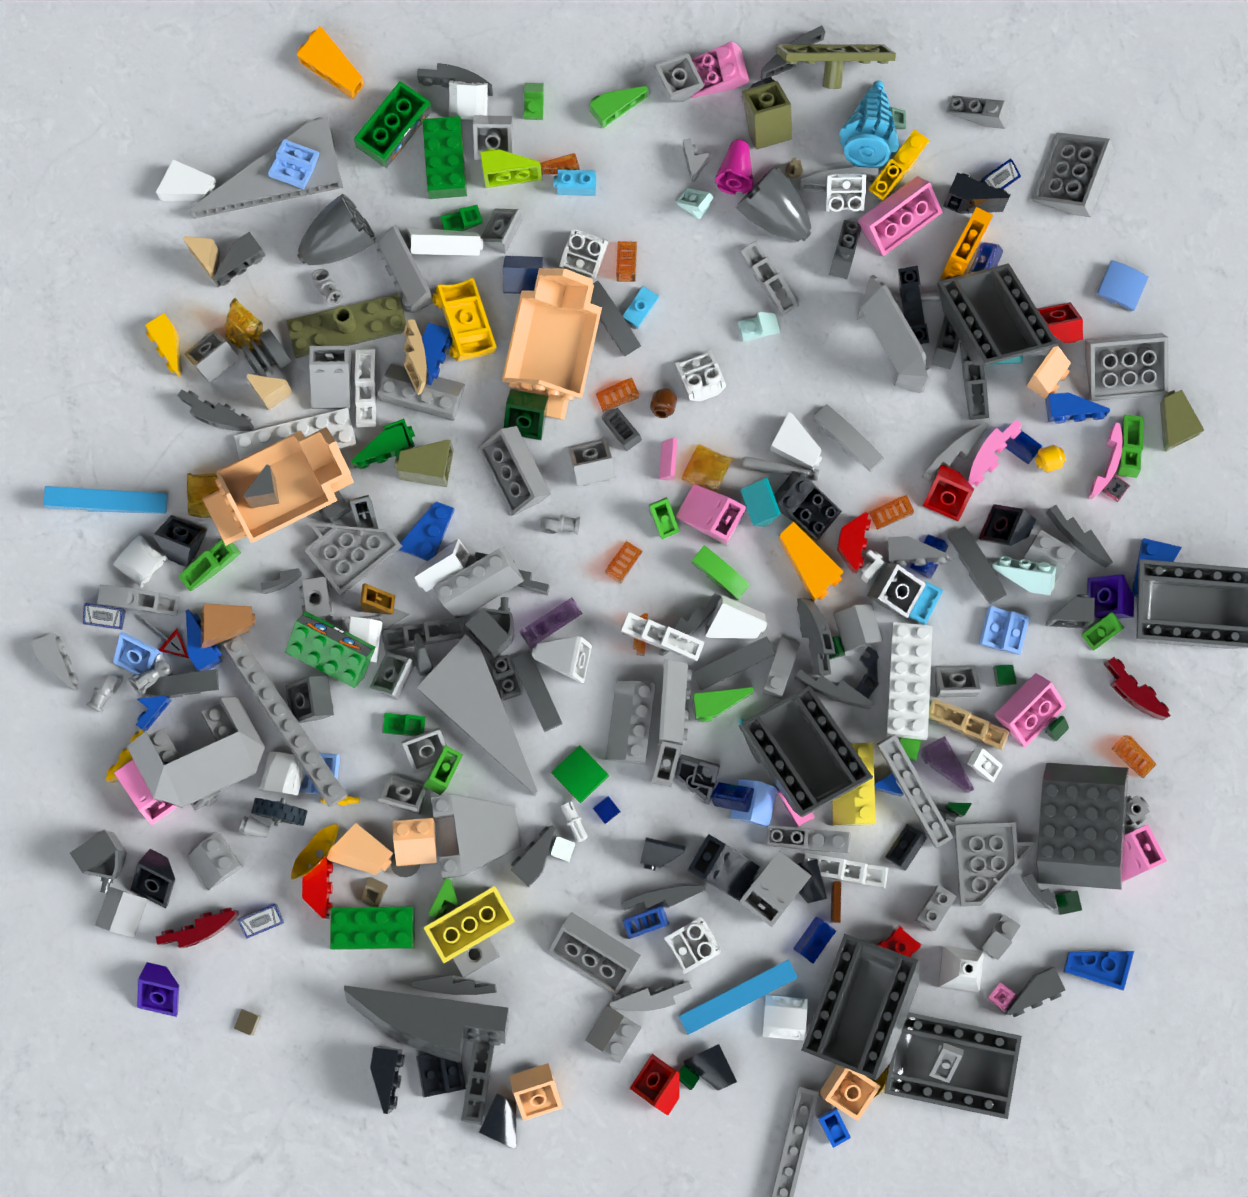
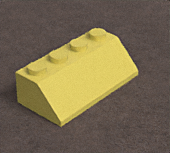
(857, 805)
(469, 924)

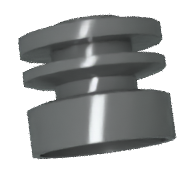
(266, 354)

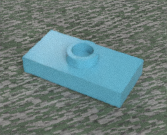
(640, 307)
(926, 603)

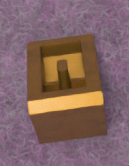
(376, 600)

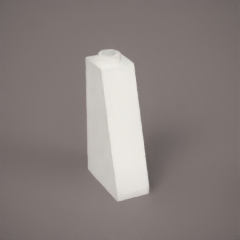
(442, 242)

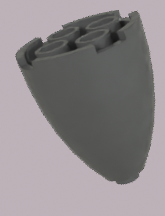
(777, 207)
(335, 234)

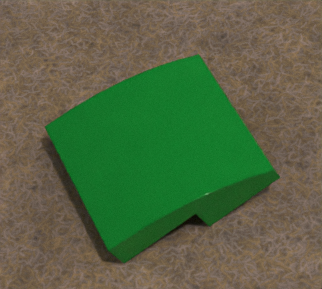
(580, 774)

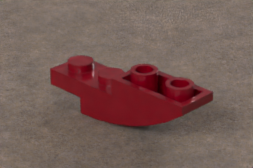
(1141, 697)
(206, 928)

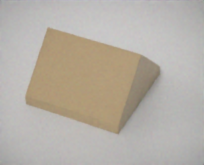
(205, 253)
(270, 389)

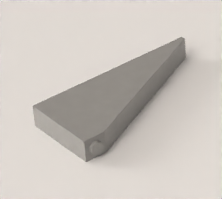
(255, 187)
(468, 696)

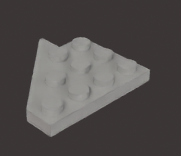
(349, 552)
(985, 858)

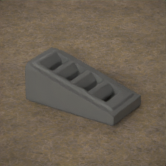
(630, 438)
(421, 657)

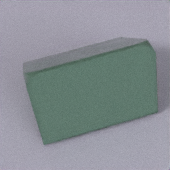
(899, 117)

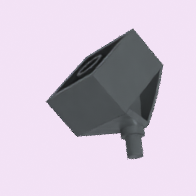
(493, 628)
(101, 857)

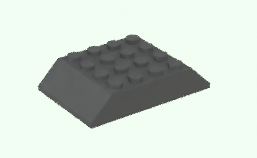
(994, 315)
(1192, 604)
(805, 752)
(1082, 825)
(863, 1007)
(982, 1078)

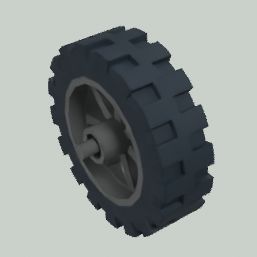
(279, 811)

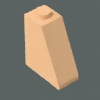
(361, 851)

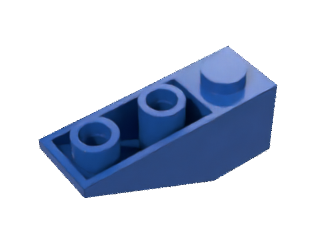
(435, 342)
(1072, 407)
(202, 658)

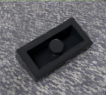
(906, 847)

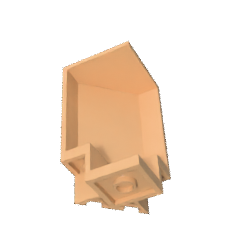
(553, 338)
(305, 476)

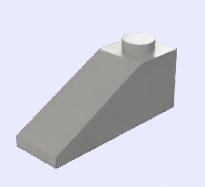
(781, 668)

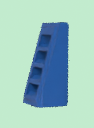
(661, 914)

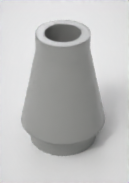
(253, 827)

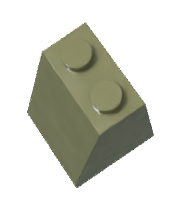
(767, 115)
(426, 463)

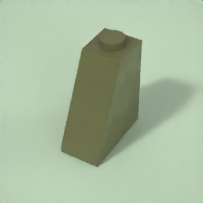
(1178, 420)

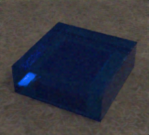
(606, 810)

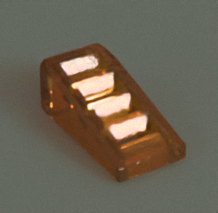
(566, 162)
(626, 273)
(619, 386)
(902, 515)
(615, 575)
(1133, 745)

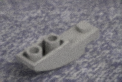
(138, 600)
(808, 839)
(643, 1001)

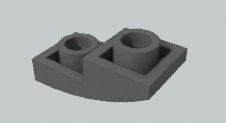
(505, 677)

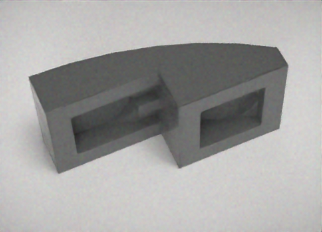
(286, 578)
(1043, 896)

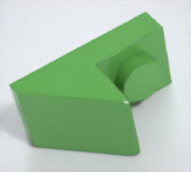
(533, 101)
(663, 518)
(1102, 631)
(446, 893)

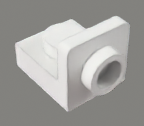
(871, 569)

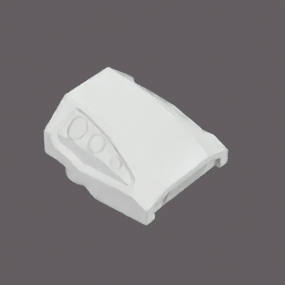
(467, 99)
(845, 192)
(583, 253)
(701, 376)
(140, 561)
(365, 629)
(282, 774)
(693, 944)
(785, 1017)

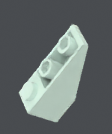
(1031, 576)

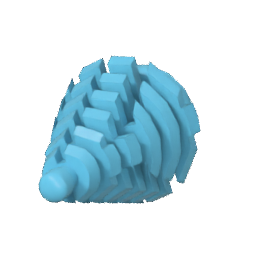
(870, 130)

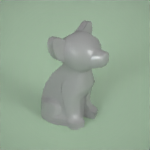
(145, 679)

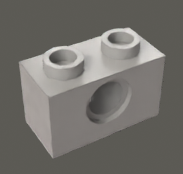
(320, 587)
(666, 764)
(935, 908)
(487, 954)

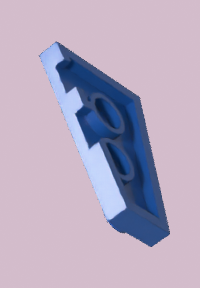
(428, 533)
(1154, 551)
(1106, 967)

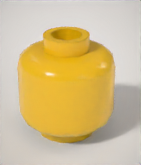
(1050, 458)

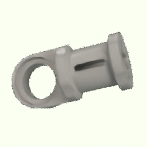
(322, 286)
(564, 524)
(100, 696)

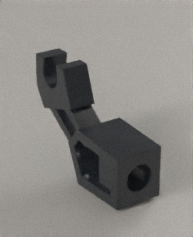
(871, 665)

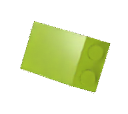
(506, 168)

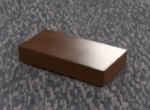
(836, 902)

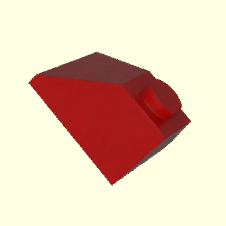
(1063, 322)
(949, 493)
(658, 1084)

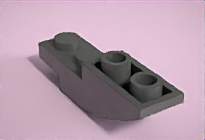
(449, 72)
(221, 416)
(820, 640)

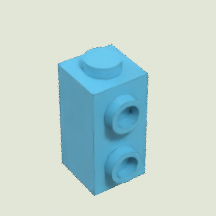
(576, 182)

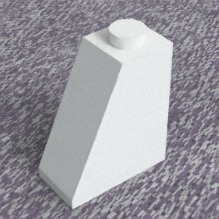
(185, 184)
(796, 444)
(442, 566)
(735, 621)

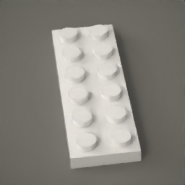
(337, 422)
(909, 681)

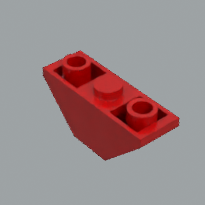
(852, 542)
(317, 887)

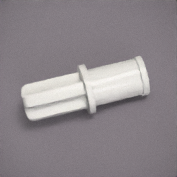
(574, 821)

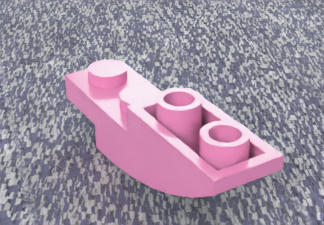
(986, 458)

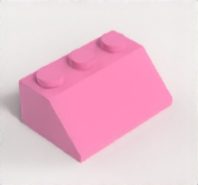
(1030, 709)

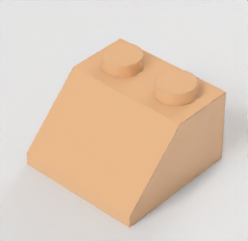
(1049, 373)
(415, 842)
(535, 1091)
(849, 1091)

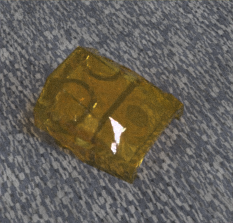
(242, 325)
(706, 468)
(197, 488)

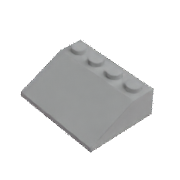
(1074, 173)
(1127, 366)

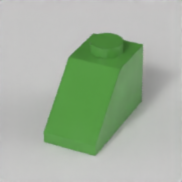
(443, 770)

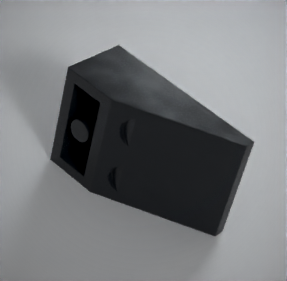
(969, 193)
(806, 505)
(723, 867)
(385, 1071)

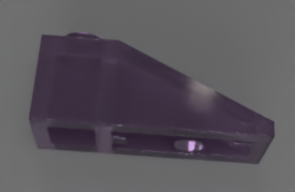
(550, 622)
(944, 761)

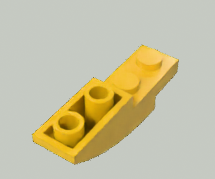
(899, 165)

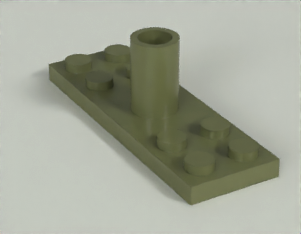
(834, 57)
(347, 325)

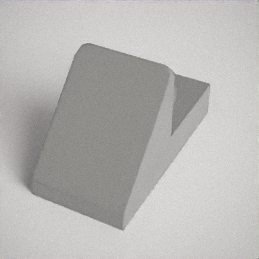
(694, 162)
(1000, 937)
(946, 1062)

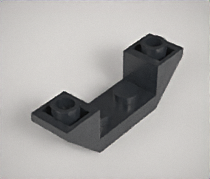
(911, 302)

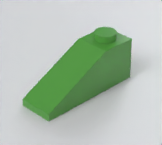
(616, 103)
(712, 704)

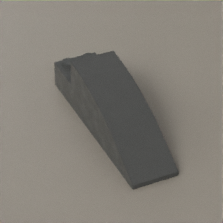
(429, 1022)

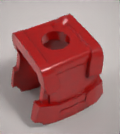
(900, 942)

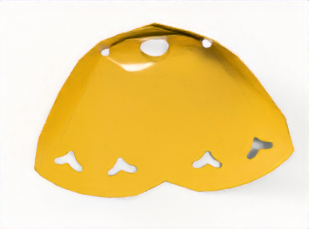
(308, 856)

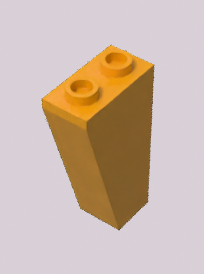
(329, 62)
(967, 244)
(810, 562)

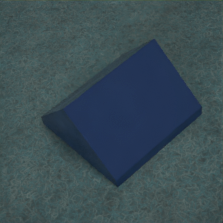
(520, 273)

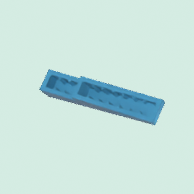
(104, 500)
(738, 997)

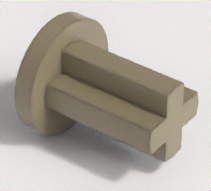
(794, 169)

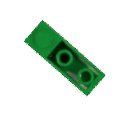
(384, 446)

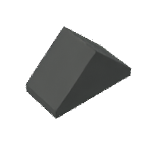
(364, 512)

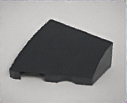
(697, 775)
(814, 888)
(712, 1067)
(501, 1121)

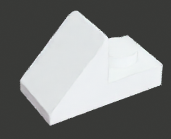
(984, 764)

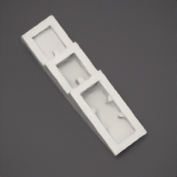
(365, 388)
(662, 636)
(850, 870)

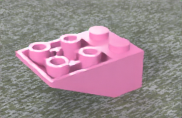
(721, 69)
(711, 513)
(139, 793)
(1140, 852)

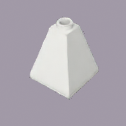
(565, 656)
(953, 969)

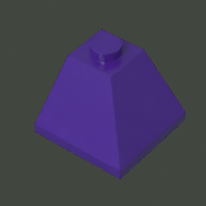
(1110, 596)
(158, 990)

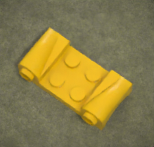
(465, 320)

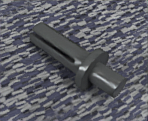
(946, 815)

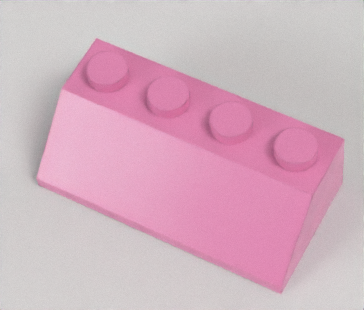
(900, 215)

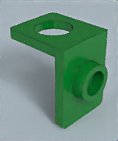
(409, 430)

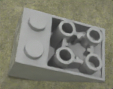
(330, 377)
(775, 888)

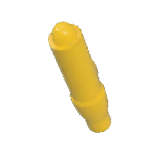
(347, 801)

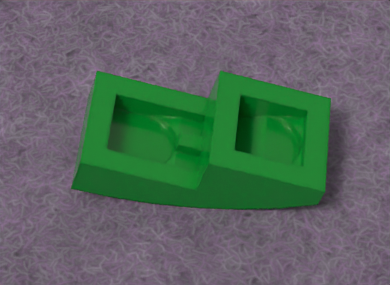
(463, 220)
(403, 724)

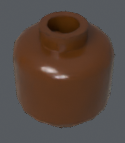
(663, 403)

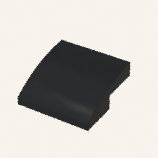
(439, 1075)

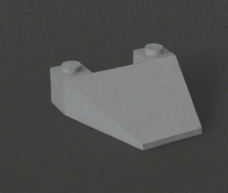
(482, 830)

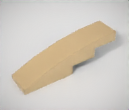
(415, 356)
(968, 724)

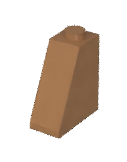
(224, 622)

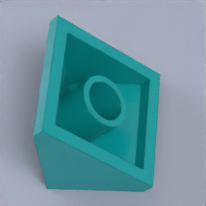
(760, 503)

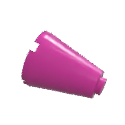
(736, 169)

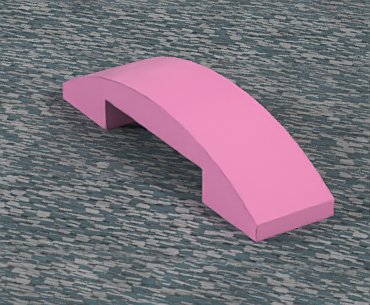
(1115, 441)

